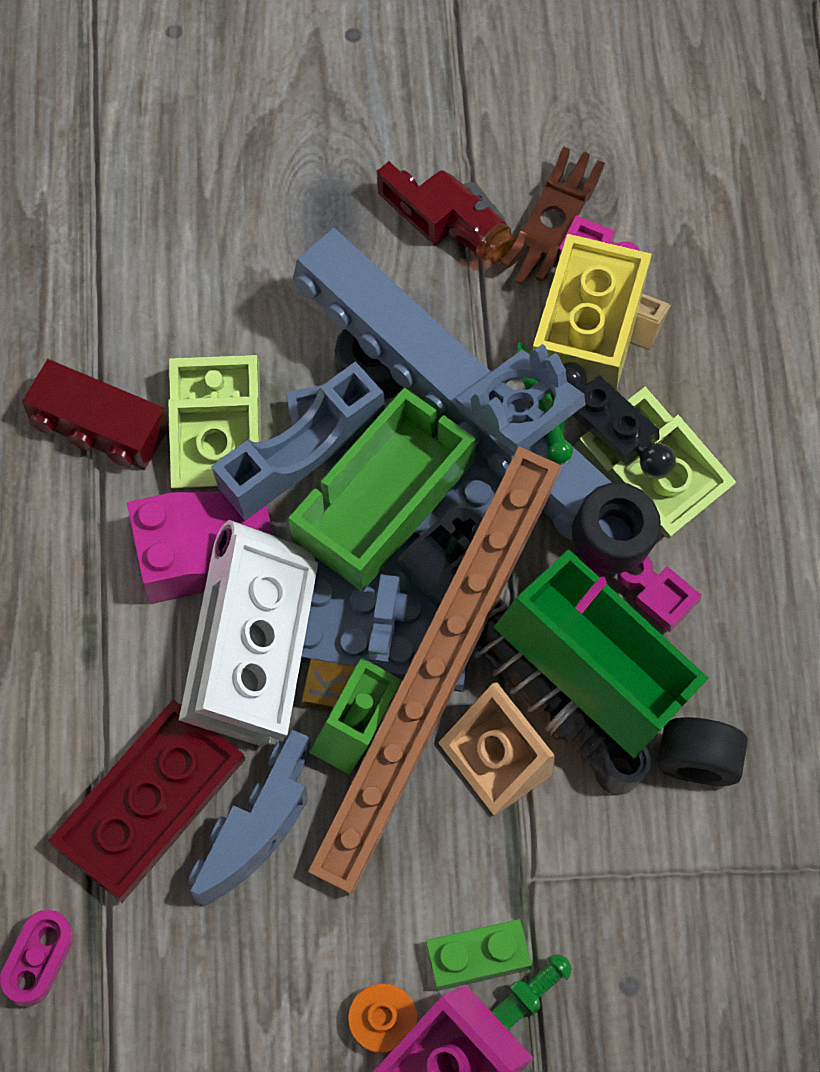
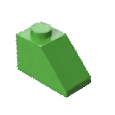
(355, 716)

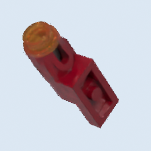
(447, 208)

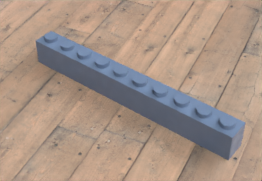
(429, 363)

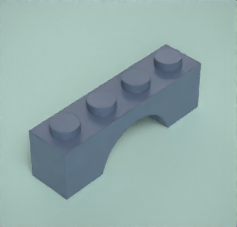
(264, 470)

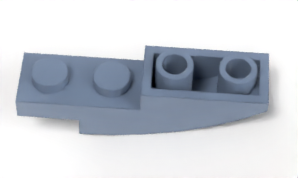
(247, 838)

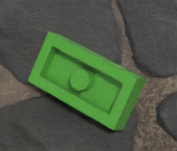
(478, 955)

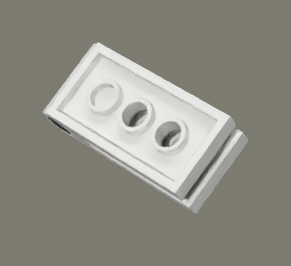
(249, 635)

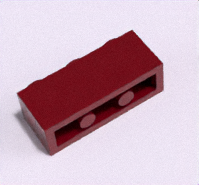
(95, 415)

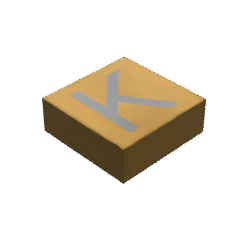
(325, 684)

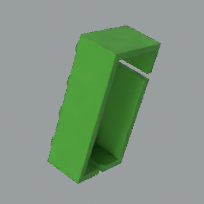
(382, 489)

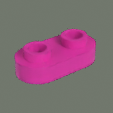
(35, 959)

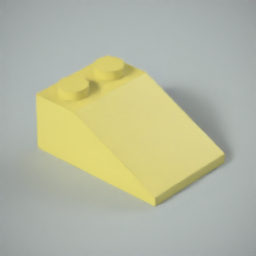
(593, 306)

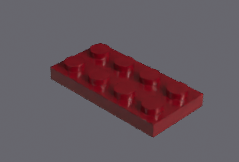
(146, 802)

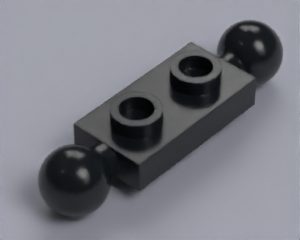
(620, 425)

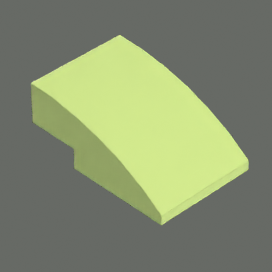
(210, 414)
(688, 489)

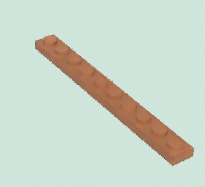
(435, 670)

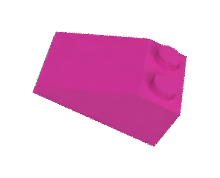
(177, 538)
(457, 1037)

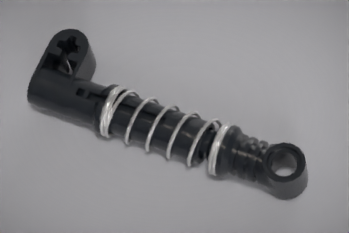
(432, 572)

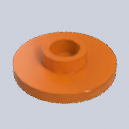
(381, 1017)

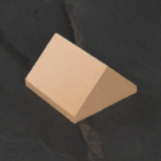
(498, 750)

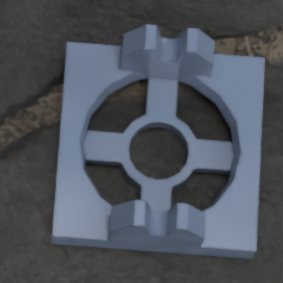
(497, 418)

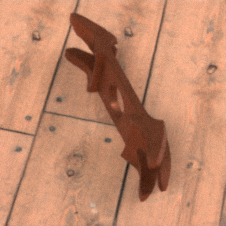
(559, 197)

